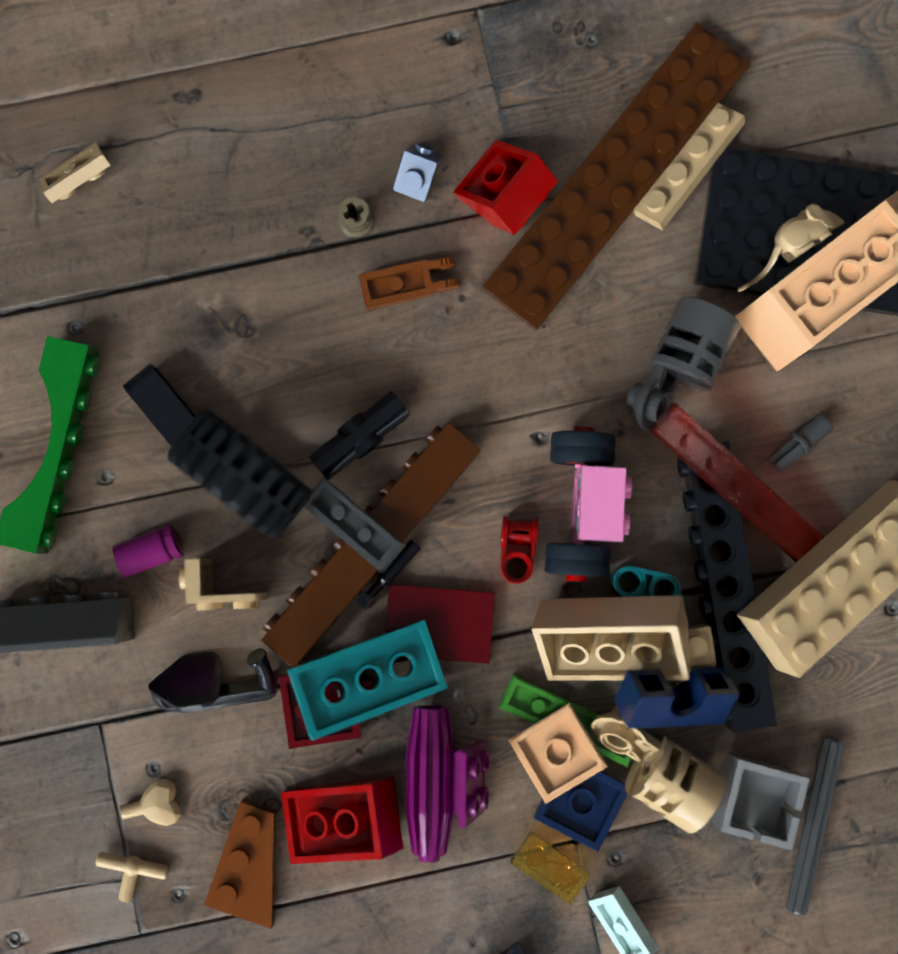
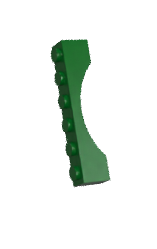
(31, 517)

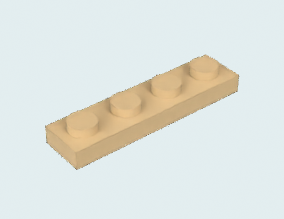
(689, 166)

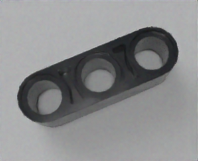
(160, 403)

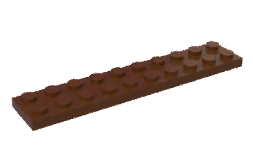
(615, 176)

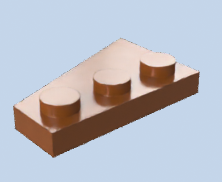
(246, 867)

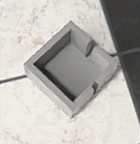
(756, 798)

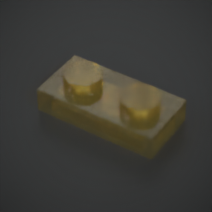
(550, 867)

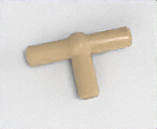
(132, 867)

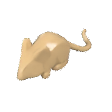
(799, 235)

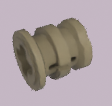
(348, 225)

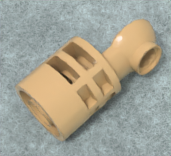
(663, 773)

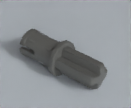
(800, 443)

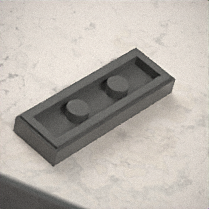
(354, 525)

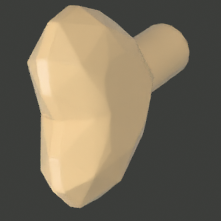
(156, 804)

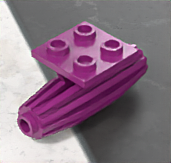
(440, 782)

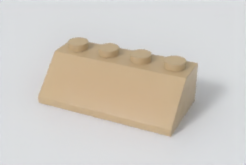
(612, 636)

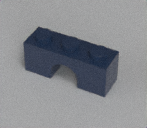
(649, 701)

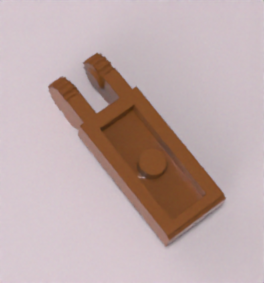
(405, 283)

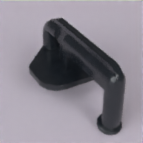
(195, 683)

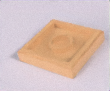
(557, 753)

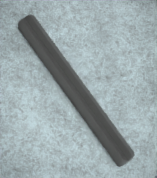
(814, 826)

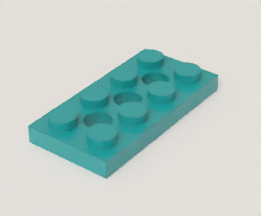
(346, 666)

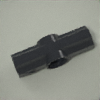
(359, 435)

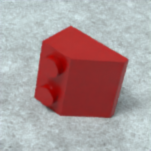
(506, 186)

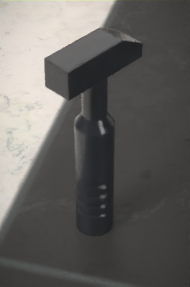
(389, 574)

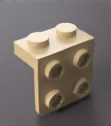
(198, 586)

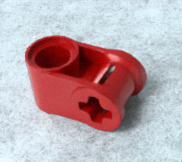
(518, 546)

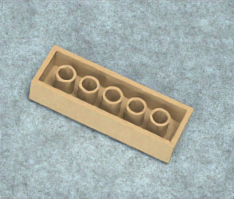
(829, 587)

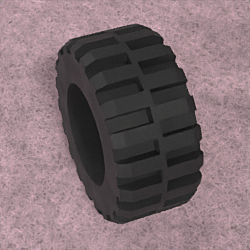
(239, 474)

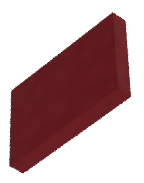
(455, 619)

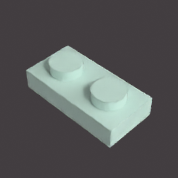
(622, 922)

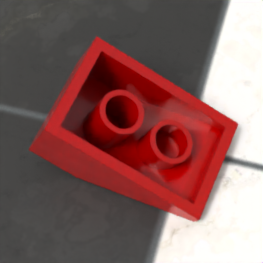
(342, 821)

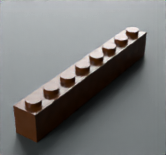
(347, 572)

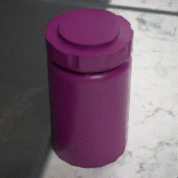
(148, 551)

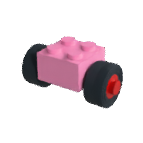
(596, 503)

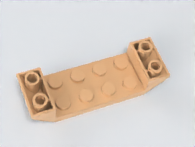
(826, 288)

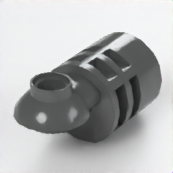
(687, 354)

